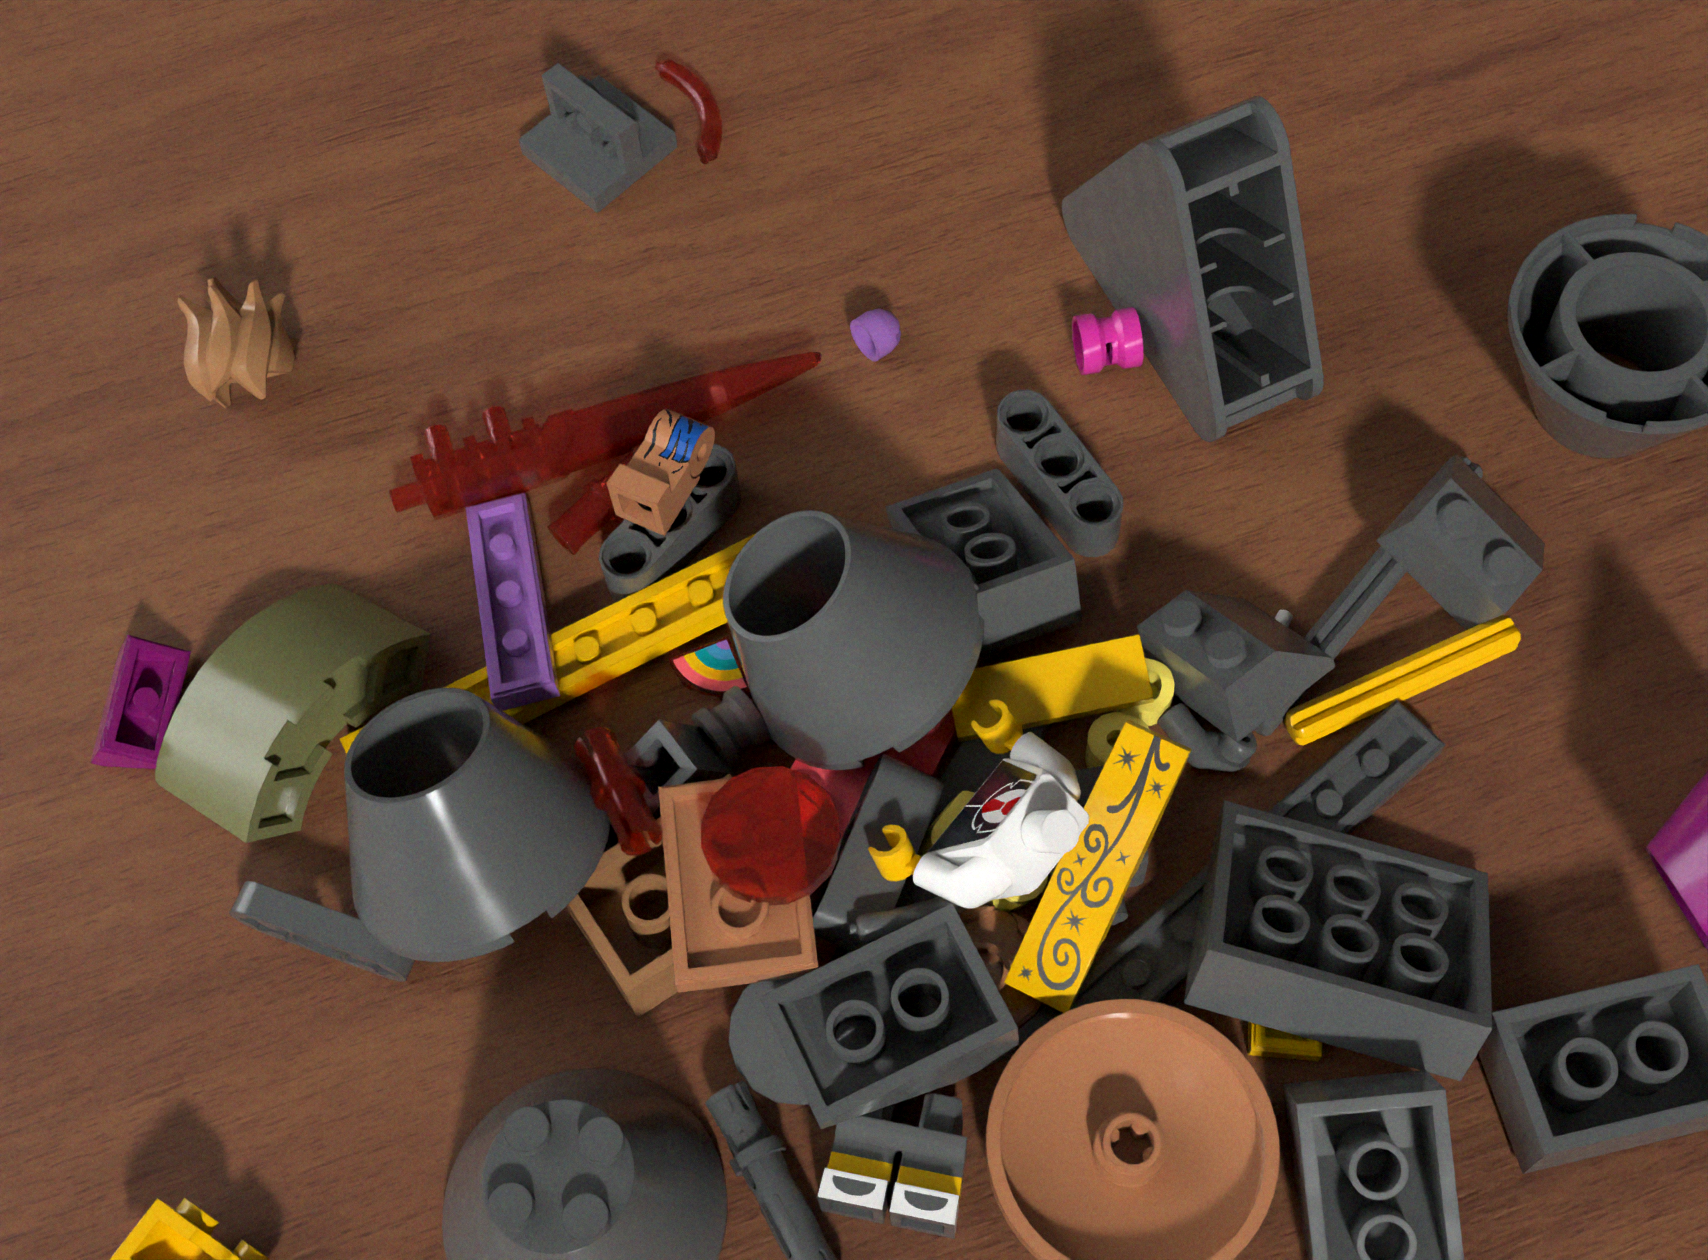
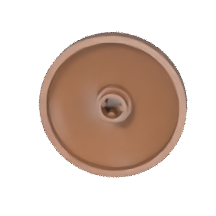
(1131, 1138)

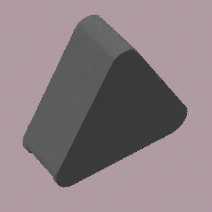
(1213, 260)

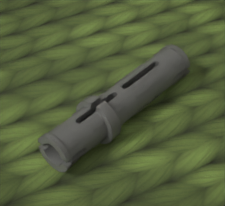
(761, 1163)

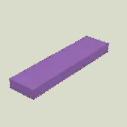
(511, 603)

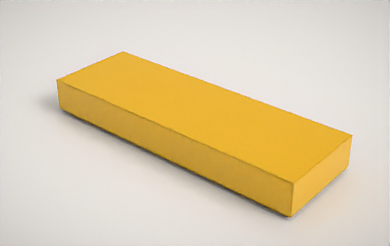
(1057, 686)

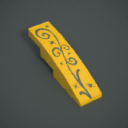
(1098, 870)

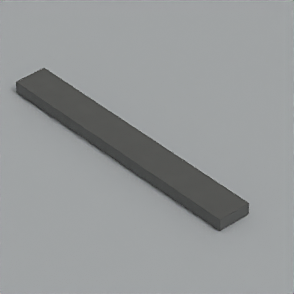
(1335, 796)

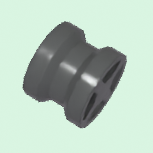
(732, 725)

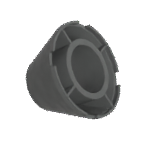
(1622, 294)
(851, 634)
(463, 826)

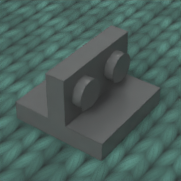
(594, 138)

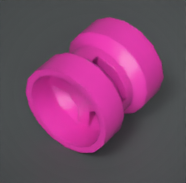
(1107, 341)

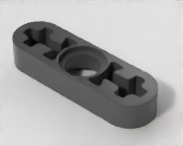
(316, 930)

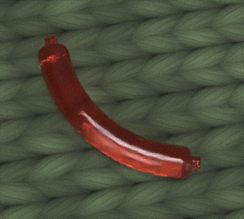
(704, 103)

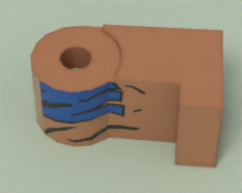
(662, 471)

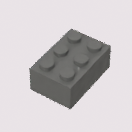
(1602, 1068)

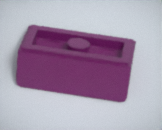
(139, 703)

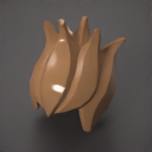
(235, 342)

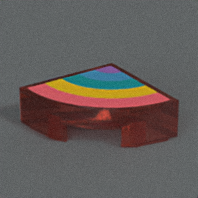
(711, 669)

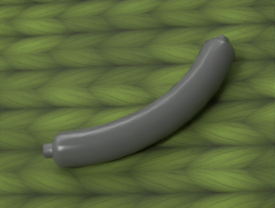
(881, 923)

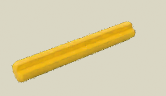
(1402, 680)

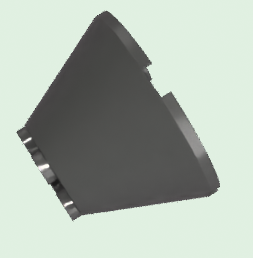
(587, 1173)

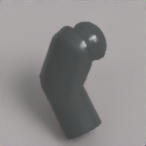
(1209, 748)

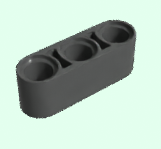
(1060, 498)
(663, 555)
(893, 796)

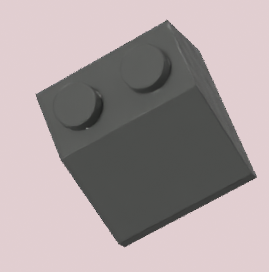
(1465, 545)
(1231, 659)

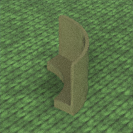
(275, 697)

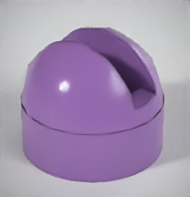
(876, 333)

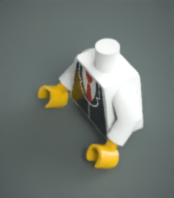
(1006, 832)

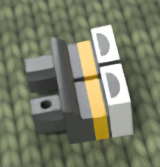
(929, 1172)

